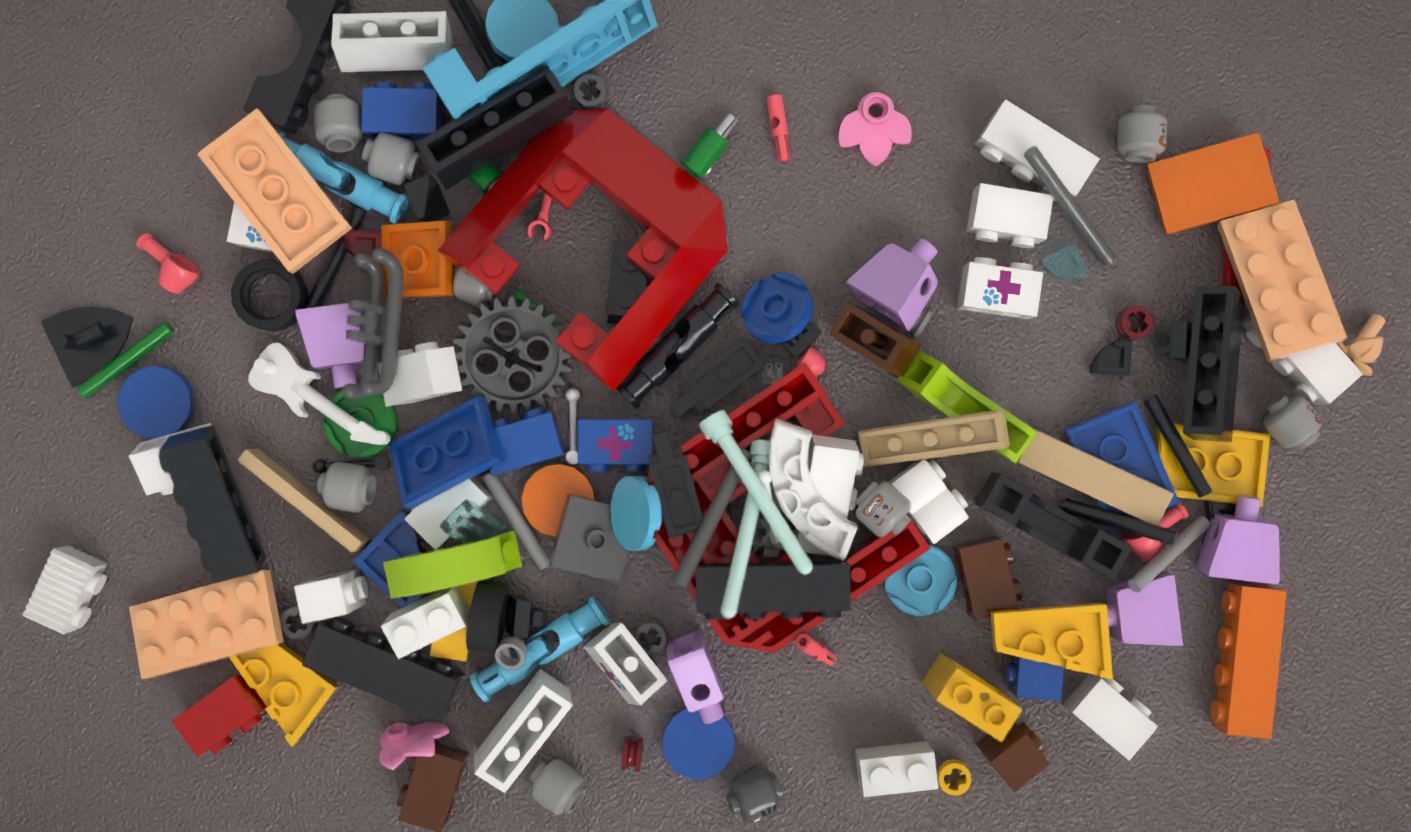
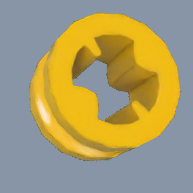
(962, 785)

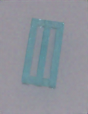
(464, 536)

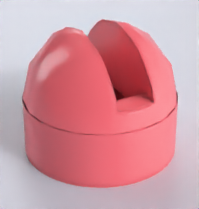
(813, 359)

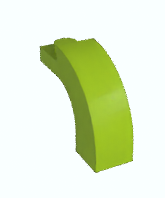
(452, 565)

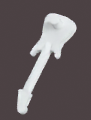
(282, 375)

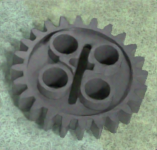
(495, 381)

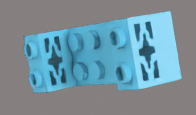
(567, 52)

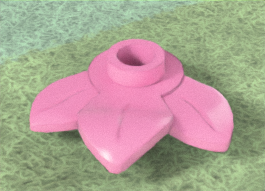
(874, 133)
(407, 740)

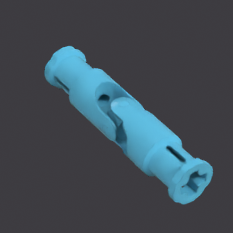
(368, 191)
(571, 632)

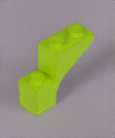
(948, 394)

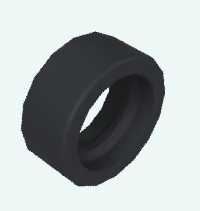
(241, 295)
(487, 616)

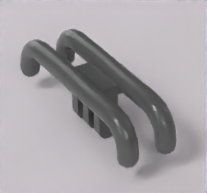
(377, 324)

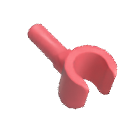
(542, 218)

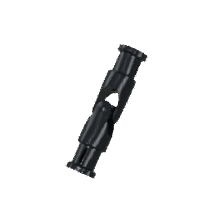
(697, 325)

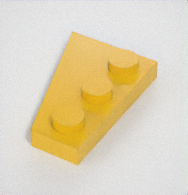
(1057, 635)
(286, 687)

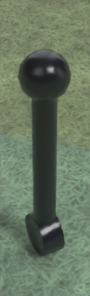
(381, 463)

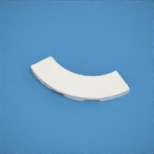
(798, 495)

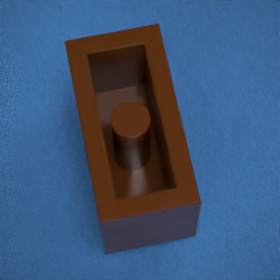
(875, 339)
(987, 577)
(1017, 756)
(432, 788)

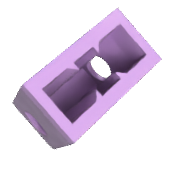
(897, 282)
(326, 341)
(1241, 545)
(1146, 615)
(696, 675)

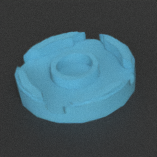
(518, 24)
(635, 513)
(923, 584)

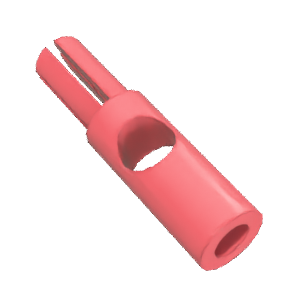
(780, 132)
(814, 648)

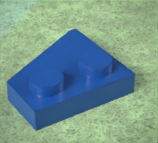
(393, 542)

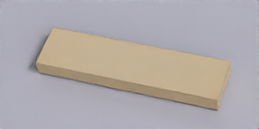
(934, 438)
(1097, 478)
(304, 500)

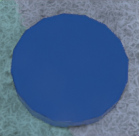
(777, 308)
(156, 402)
(695, 747)

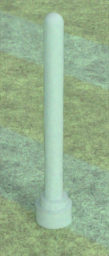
(719, 430)
(759, 461)

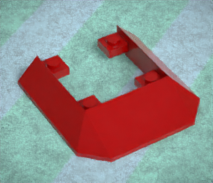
(676, 251)
(869, 561)

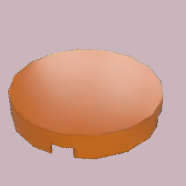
(547, 492)

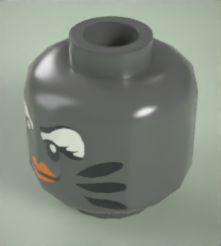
(754, 795)

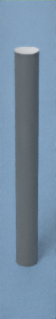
(1069, 205)
(708, 526)

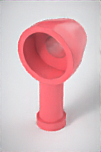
(175, 270)
(1147, 548)

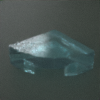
(1065, 264)

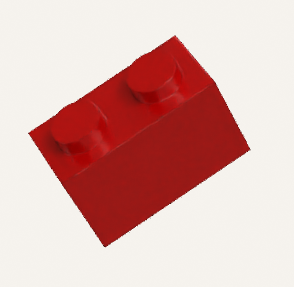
(220, 714)

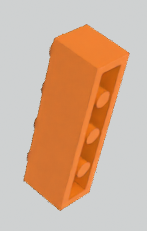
(1248, 660)

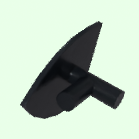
(86, 339)

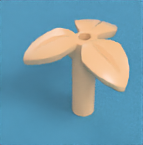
(1366, 345)

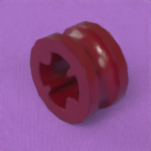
(1146, 320)
(632, 754)

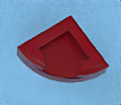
(362, 241)

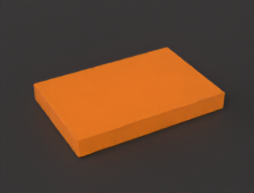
(1212, 184)

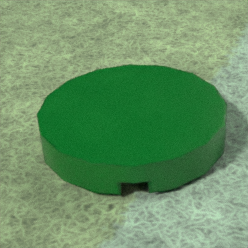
(367, 409)

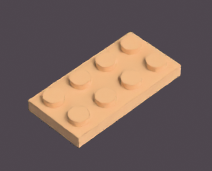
(274, 191)
(1281, 281)
(206, 624)

